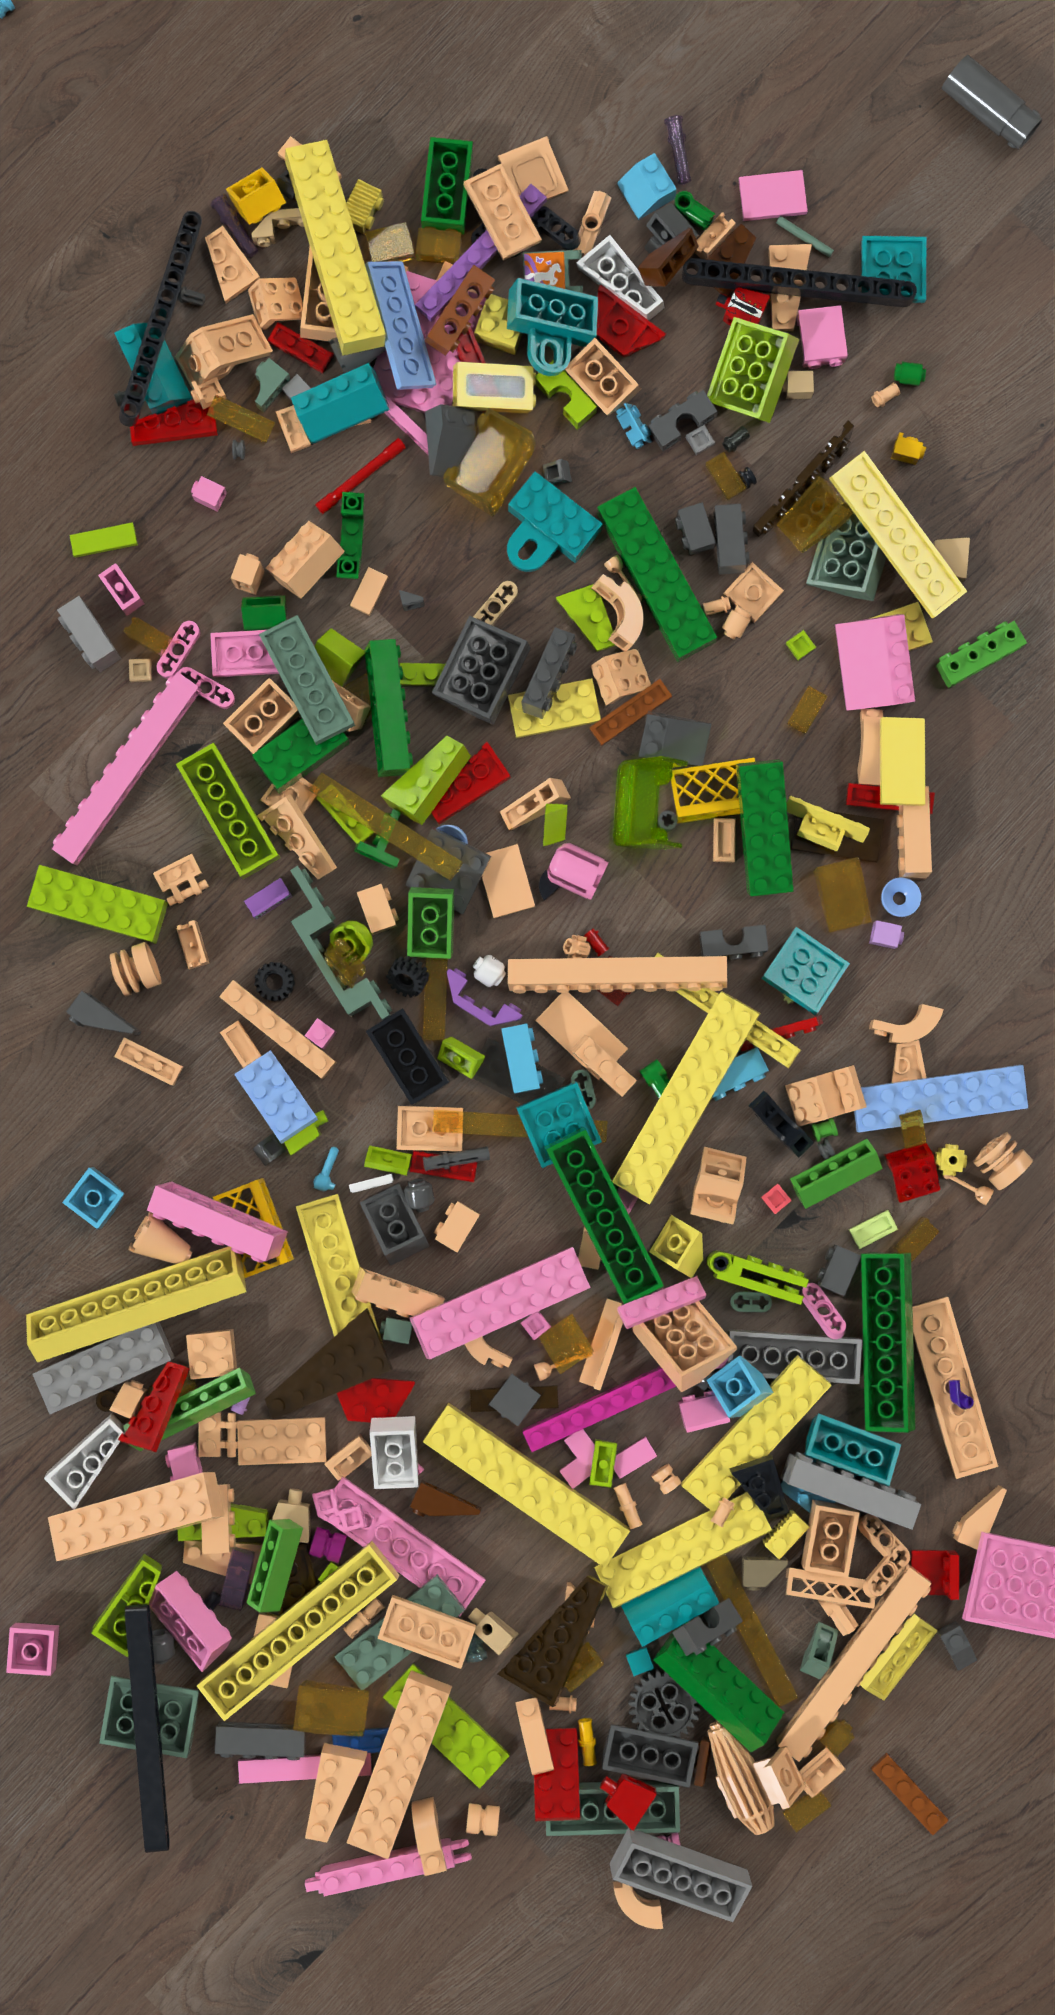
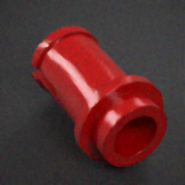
(596, 942)

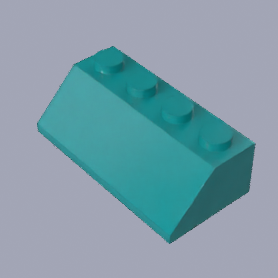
(167, 384)
(340, 403)
(852, 1449)
(670, 1606)

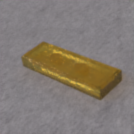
(240, 418)

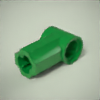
(695, 211)
(655, 1077)

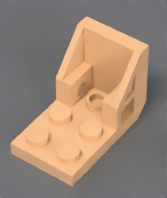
(219, 347)

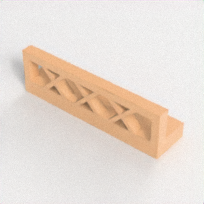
(603, 1345)
(854, 1583)

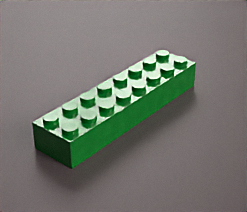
(656, 574)
(604, 1216)
(888, 1342)

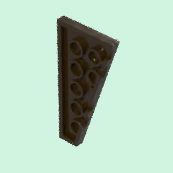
(821, 463)
(343, 1362)
(552, 1650)

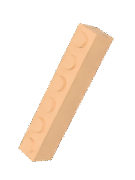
(278, 1029)

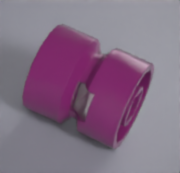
(328, 1545)

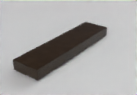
(482, 1397)

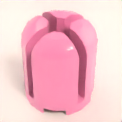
(576, 870)

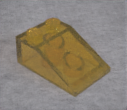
(815, 515)
(843, 894)
(330, 1709)

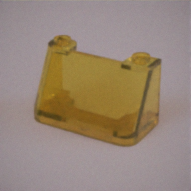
(492, 462)

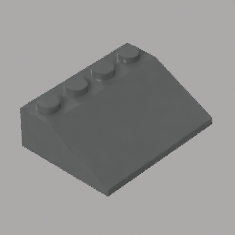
(481, 669)

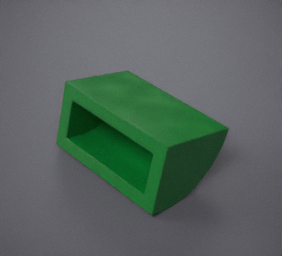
(263, 612)

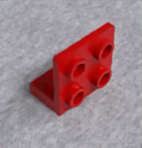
(913, 1172)
(940, 1568)

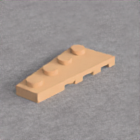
(785, 307)
(295, 830)
(217, 1562)

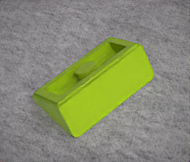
(554, 823)
(460, 1057)
(603, 1463)

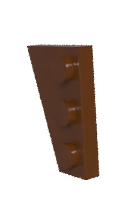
(733, 249)

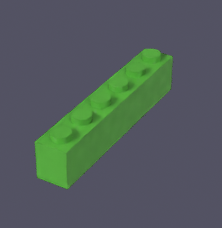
(208, 1401)

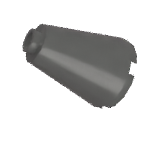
(354, 360)

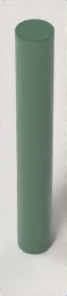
(798, 232)

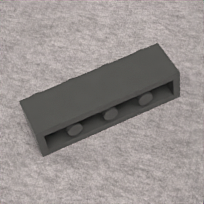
(259, 1740)

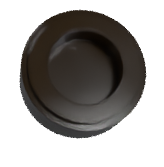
(105, 1399)

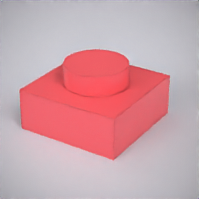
(776, 1198)

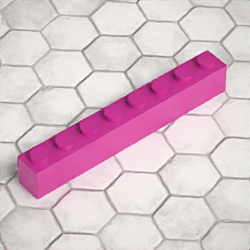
(597, 1408)

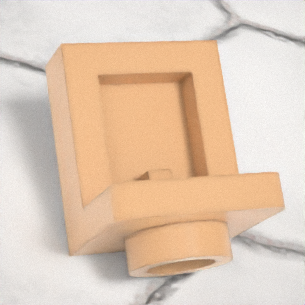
(205, 392)

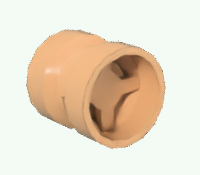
(666, 1479)

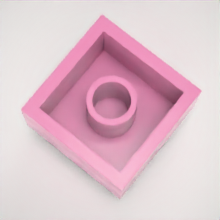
(32, 1649)

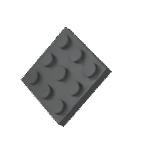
(466, 878)

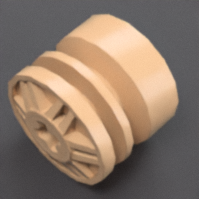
(131, 970)
(1003, 1161)

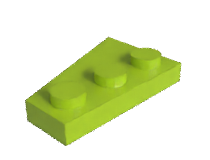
(589, 614)

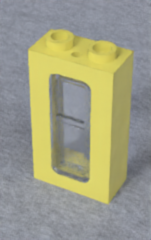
(494, 387)

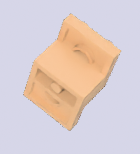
(825, 1096)
(718, 1185)

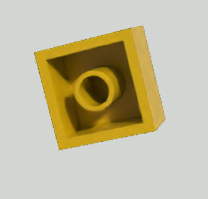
(256, 196)

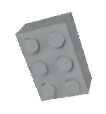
(88, 635)

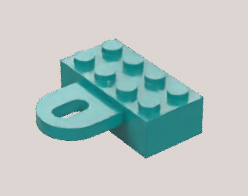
(551, 319)
(550, 522)

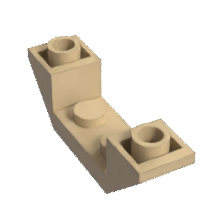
(264, 232)

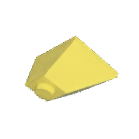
(679, 1246)

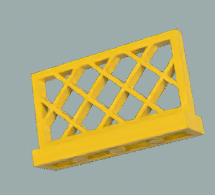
(711, 809)
(267, 1213)

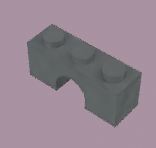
(697, 408)
(753, 943)
(720, 1620)

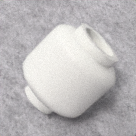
(489, 970)

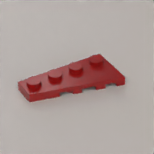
(175, 424)
(474, 781)
(788, 1031)

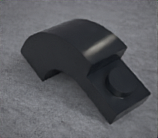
(780, 1124)

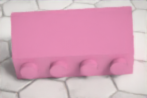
(189, 1620)

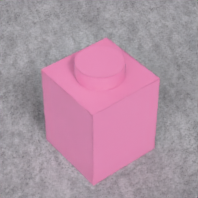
(209, 493)
(320, 1033)

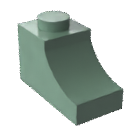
(271, 381)
(819, 1651)

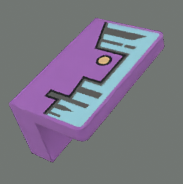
(268, 898)

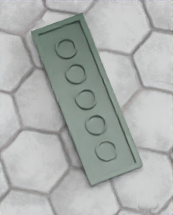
(307, 680)
(370, 1658)

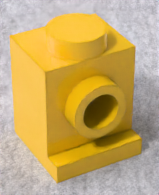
(908, 449)

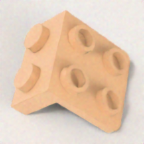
(620, 675)

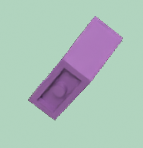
(506, 1014)

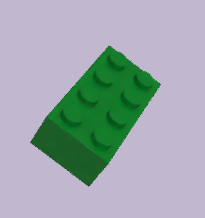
(444, 193)
(295, 755)

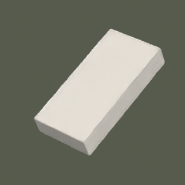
(371, 1183)

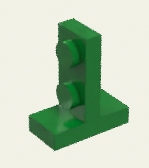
(377, 853)

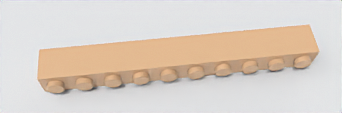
(617, 973)
(853, 1662)

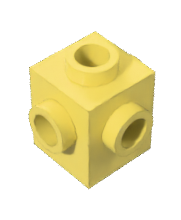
(942, 1159)

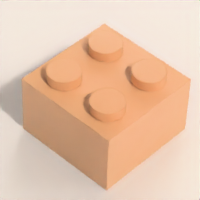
(211, 1353)

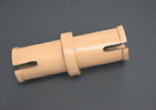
(627, 1506)
(363, 1617)

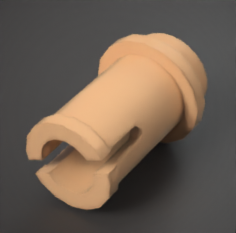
(880, 398)
(716, 606)
(722, 1512)
(565, 1704)

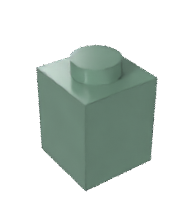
(396, 1329)

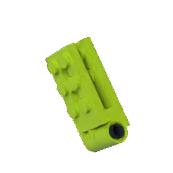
(731, 1270)

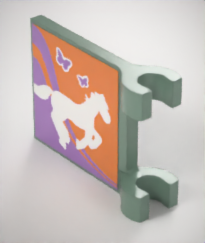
(551, 268)

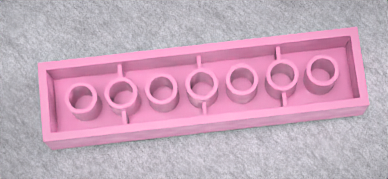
(499, 1303)

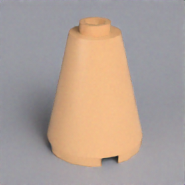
(159, 1242)

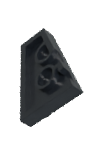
(763, 1485)

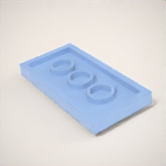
(276, 1097)

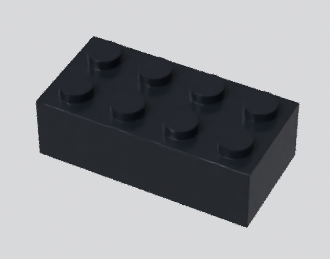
(407, 1057)

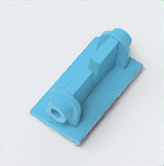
(639, 431)

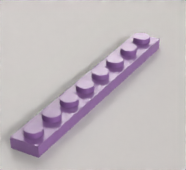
(478, 254)

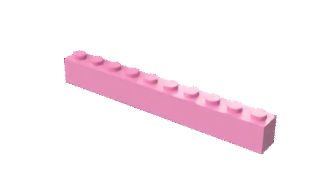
(126, 769)

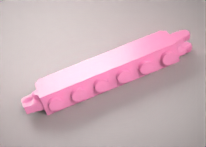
(377, 1870)

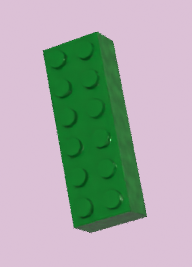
(387, 707)
(764, 827)
(722, 1691)

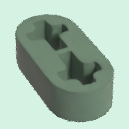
(588, 1086)
(750, 1296)

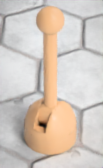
(615, 565)
(982, 1193)
(544, 1370)

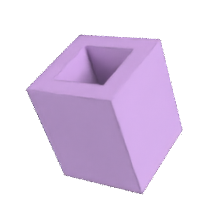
(886, 934)

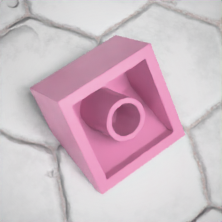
(702, 1411)

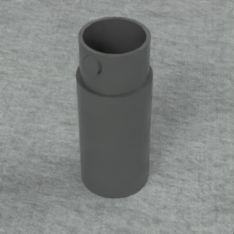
(992, 102)

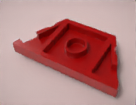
(623, 326)
(374, 1398)

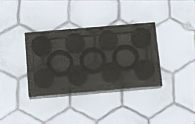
(495, 1074)

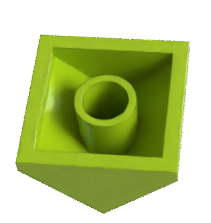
(338, 655)

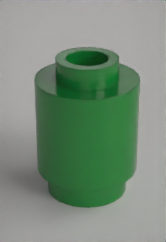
(909, 373)

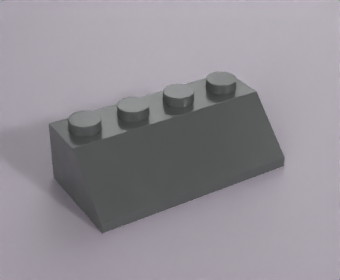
(649, 1755)

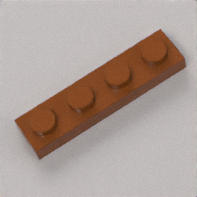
(630, 712)
(909, 1794)

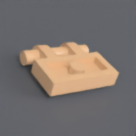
(178, 873)
(211, 1433)

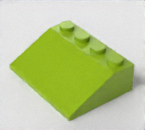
(752, 369)

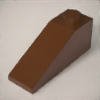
(667, 260)
(438, 1502)

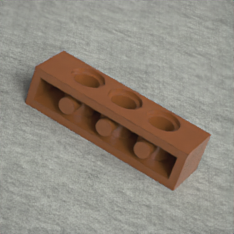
(476, 280)

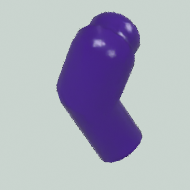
(959, 1397)

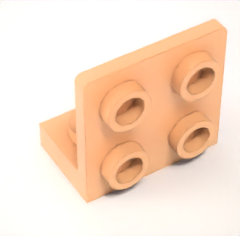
(275, 300)

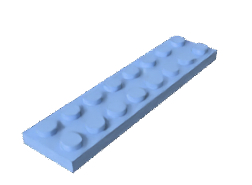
(943, 1097)

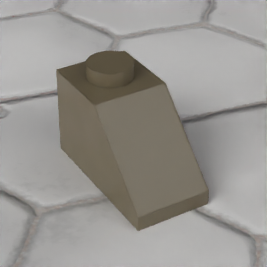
(760, 1570)

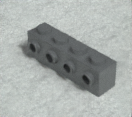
(548, 673)

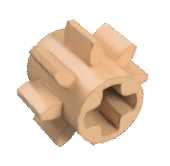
(576, 947)

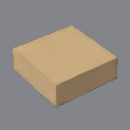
(140, 670)

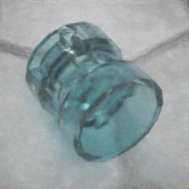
(475, 1651)

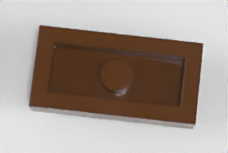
(701, 1768)

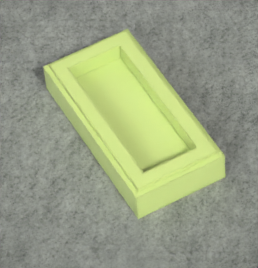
(873, 1229)

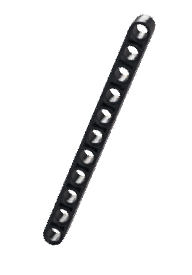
(808, 277)
(160, 327)
(147, 1728)

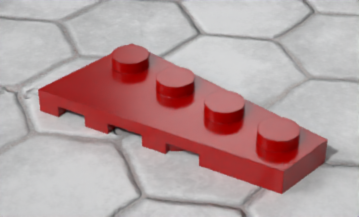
(152, 1419)

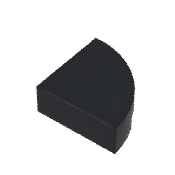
(546, 887)

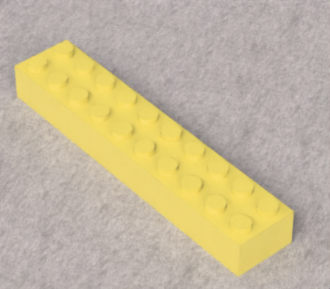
(335, 247)
(686, 1097)
(135, 1303)
(526, 1485)
(298, 1630)

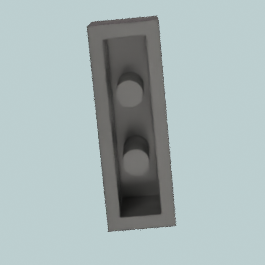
(730, 539)

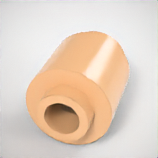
(736, 622)

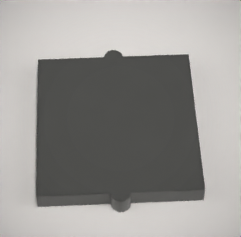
(514, 1399)

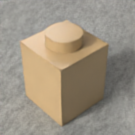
(799, 385)

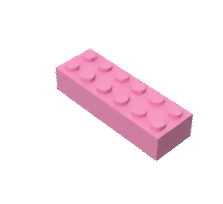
(217, 1221)

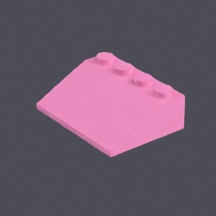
(875, 662)

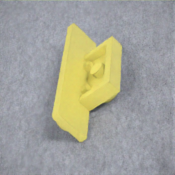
(824, 826)

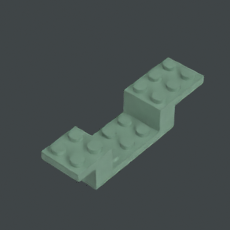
(313, 924)

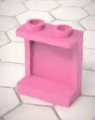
(822, 336)

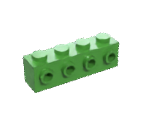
(980, 654)
(836, 1173)
(274, 1565)

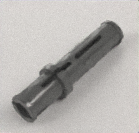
(456, 1158)

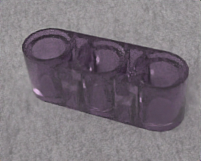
(237, 1578)

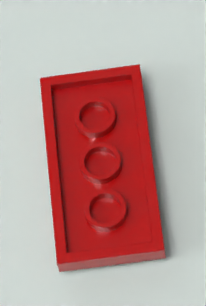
(558, 1789)

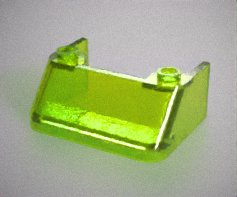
(638, 802)

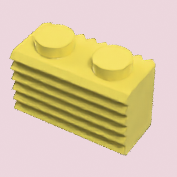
(362, 205)
(785, 1534)

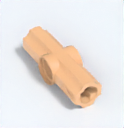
(595, 213)

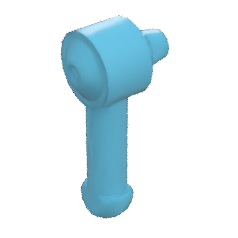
(322, 1181)

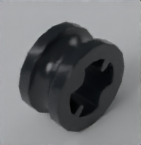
(747, 477)

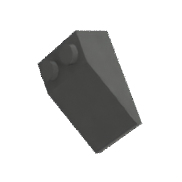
(449, 436)
(674, 738)
(91, 1012)
(394, 1224)

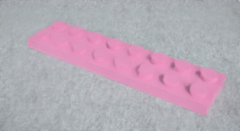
(406, 1547)

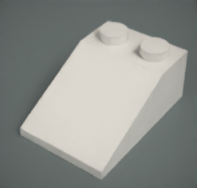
(394, 1452)

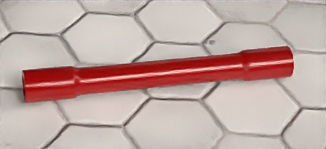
(388, 453)

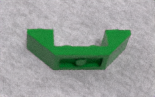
(351, 535)

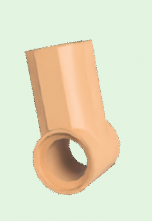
(840, 1615)

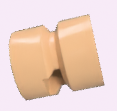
(483, 1819)

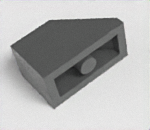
(957, 1645)

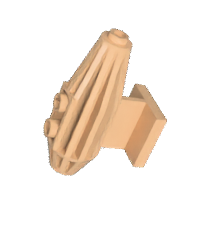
(753, 1786)

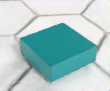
(639, 1661)

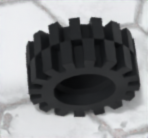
(274, 968)
(412, 969)

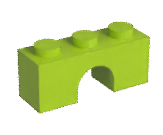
(580, 407)

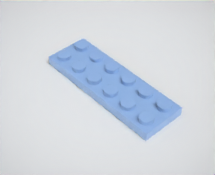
(401, 325)

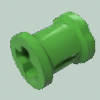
(824, 1129)

